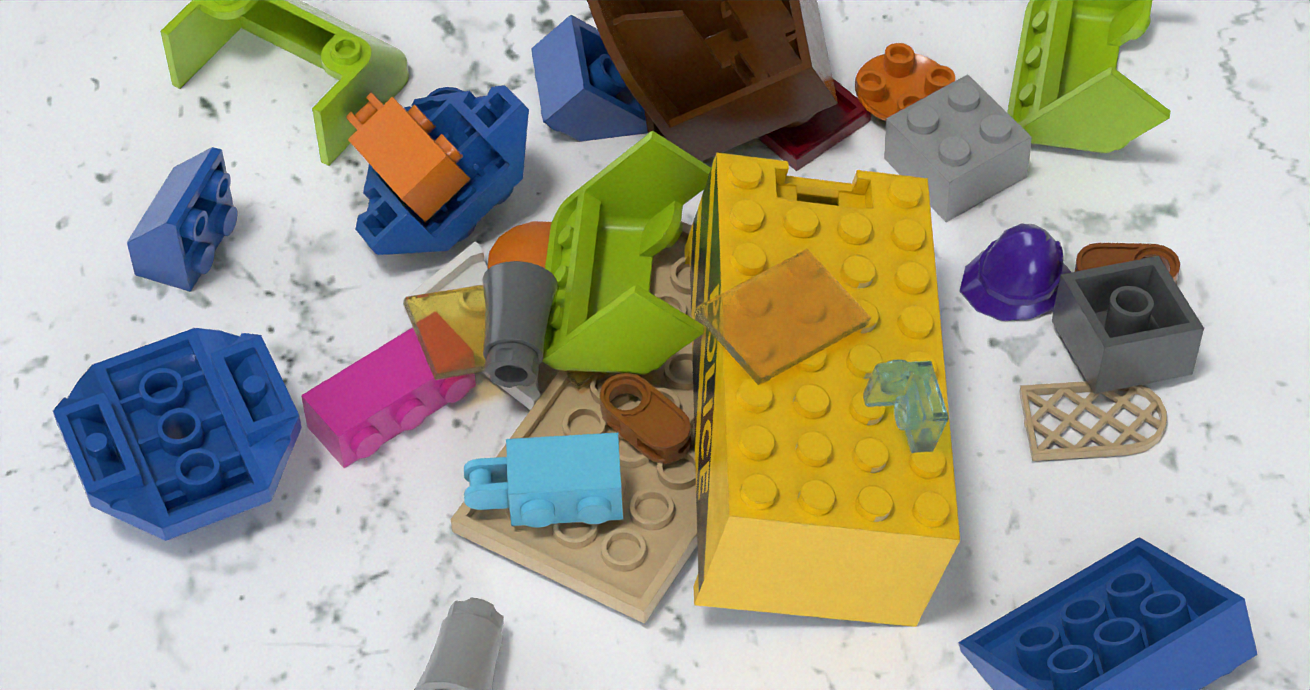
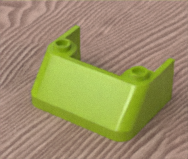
(344, 52)
(1068, 77)
(604, 258)

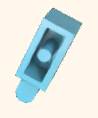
(550, 480)

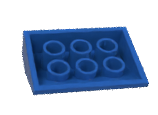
(1118, 626)

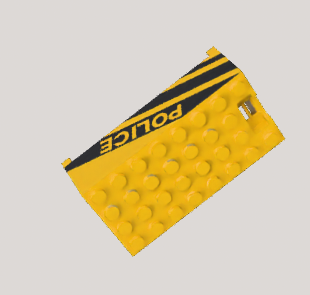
(797, 481)

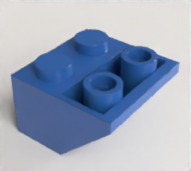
(185, 222)

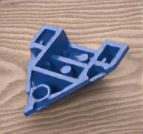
(490, 137)

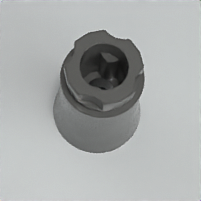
(516, 321)

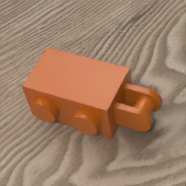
(406, 155)

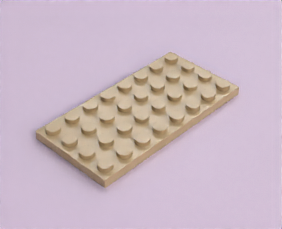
(625, 560)

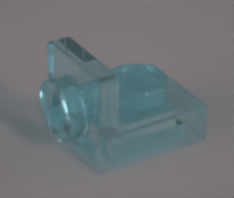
(916, 399)

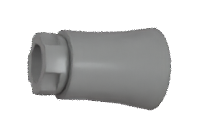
(465, 648)

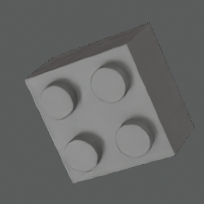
(960, 144)

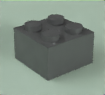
(1127, 324)

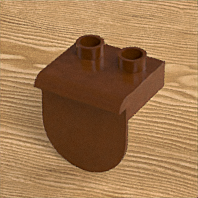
(719, 67)

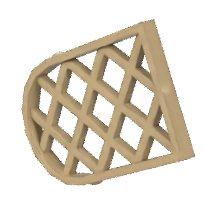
(1079, 450)

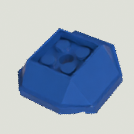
(181, 431)

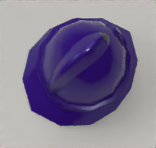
(1015, 274)

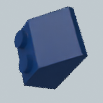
(582, 87)

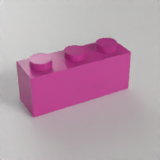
(378, 399)

